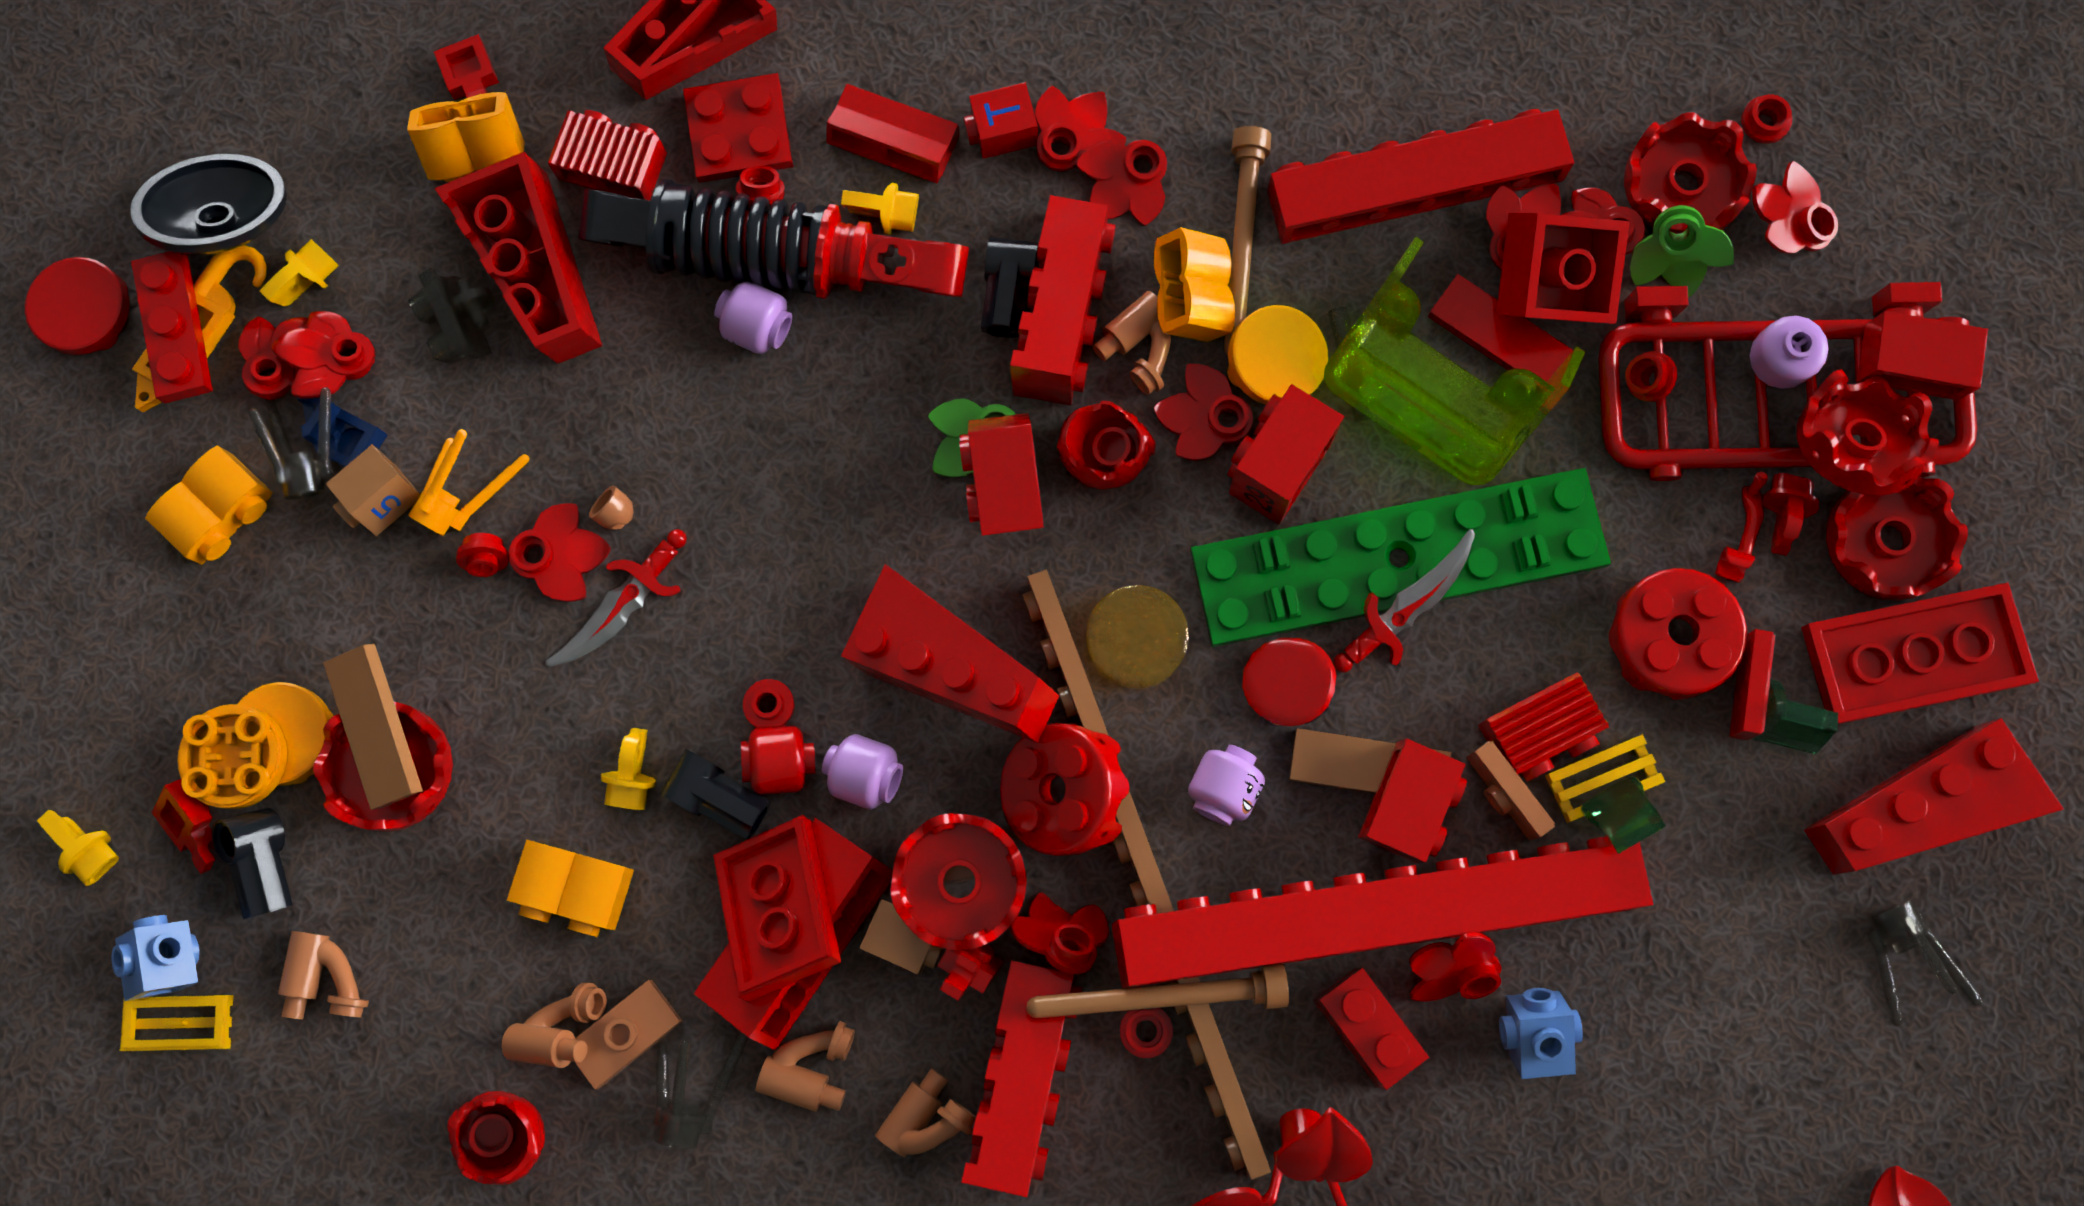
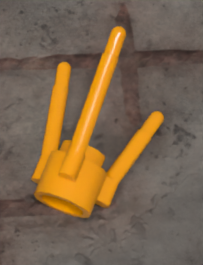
(437, 507)

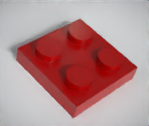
(737, 127)

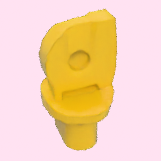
(894, 208)
(303, 269)
(627, 786)
(82, 853)

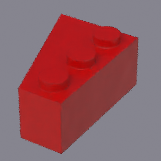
(683, 37)

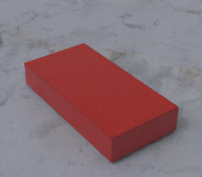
(1752, 686)

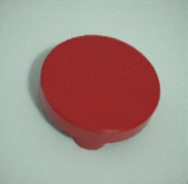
(77, 306)

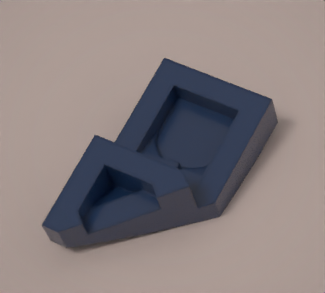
(347, 433)

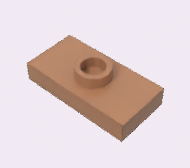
(1509, 793)
(626, 1033)

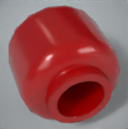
(776, 760)

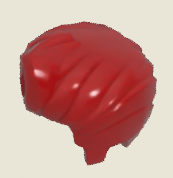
(1104, 445)
(484, 1131)

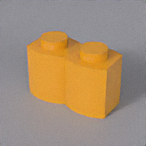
(464, 135)
(1194, 285)
(209, 506)
(569, 886)

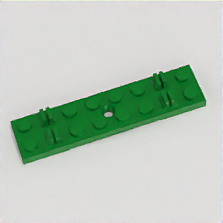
(1330, 566)

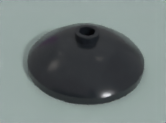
(209, 204)

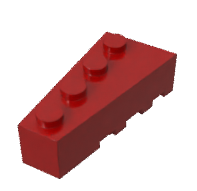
(526, 243)
(1061, 301)
(936, 655)
(1945, 797)
(1019, 1085)

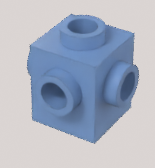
(155, 958)
(1540, 1033)

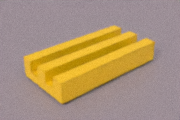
(1645, 761)
(220, 1023)

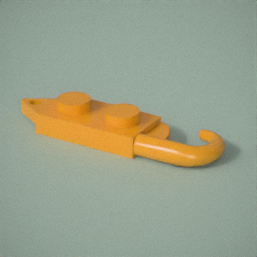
(215, 312)

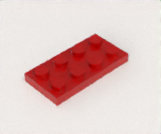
(1920, 653)

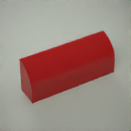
(853, 888)

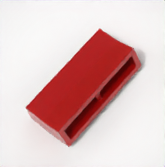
(892, 133)

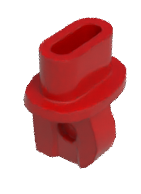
(1792, 501)

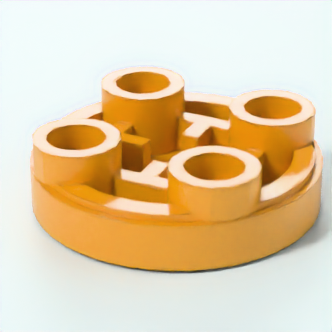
(1276, 350)
(301, 719)
(231, 756)

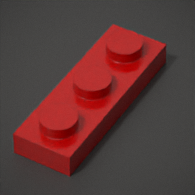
(171, 326)

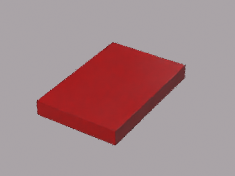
(776, 909)

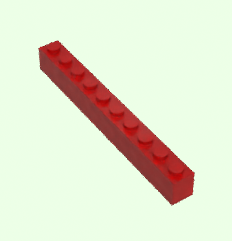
(1377, 913)

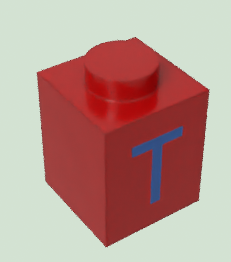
(1001, 121)

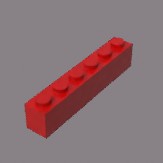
(1419, 175)

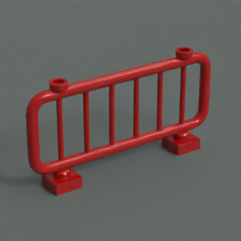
(1656, 309)

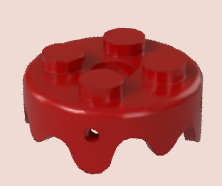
(1699, 147)
(1889, 422)
(1929, 533)
(1650, 655)
(342, 783)
(1092, 793)
(920, 874)

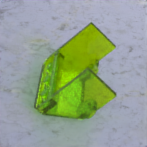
(1428, 396)

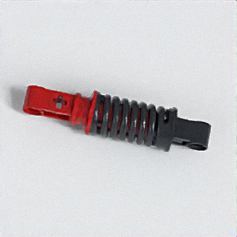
(765, 242)

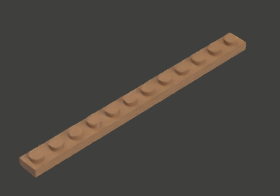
(1132, 845)

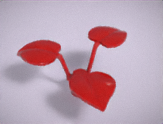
(1311, 1150)

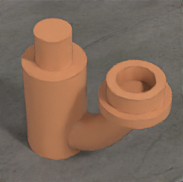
(1127, 331)
(303, 973)
(553, 1047)
(799, 1085)
(906, 1125)

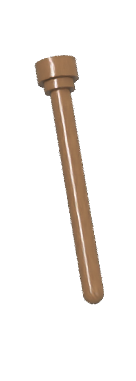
(1251, 148)
(1263, 987)

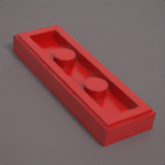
(1502, 338)

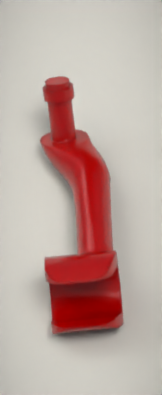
(1734, 562)

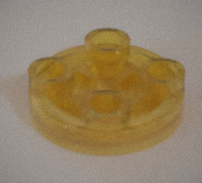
(1137, 636)

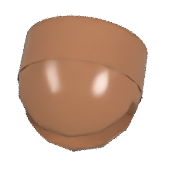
(612, 509)

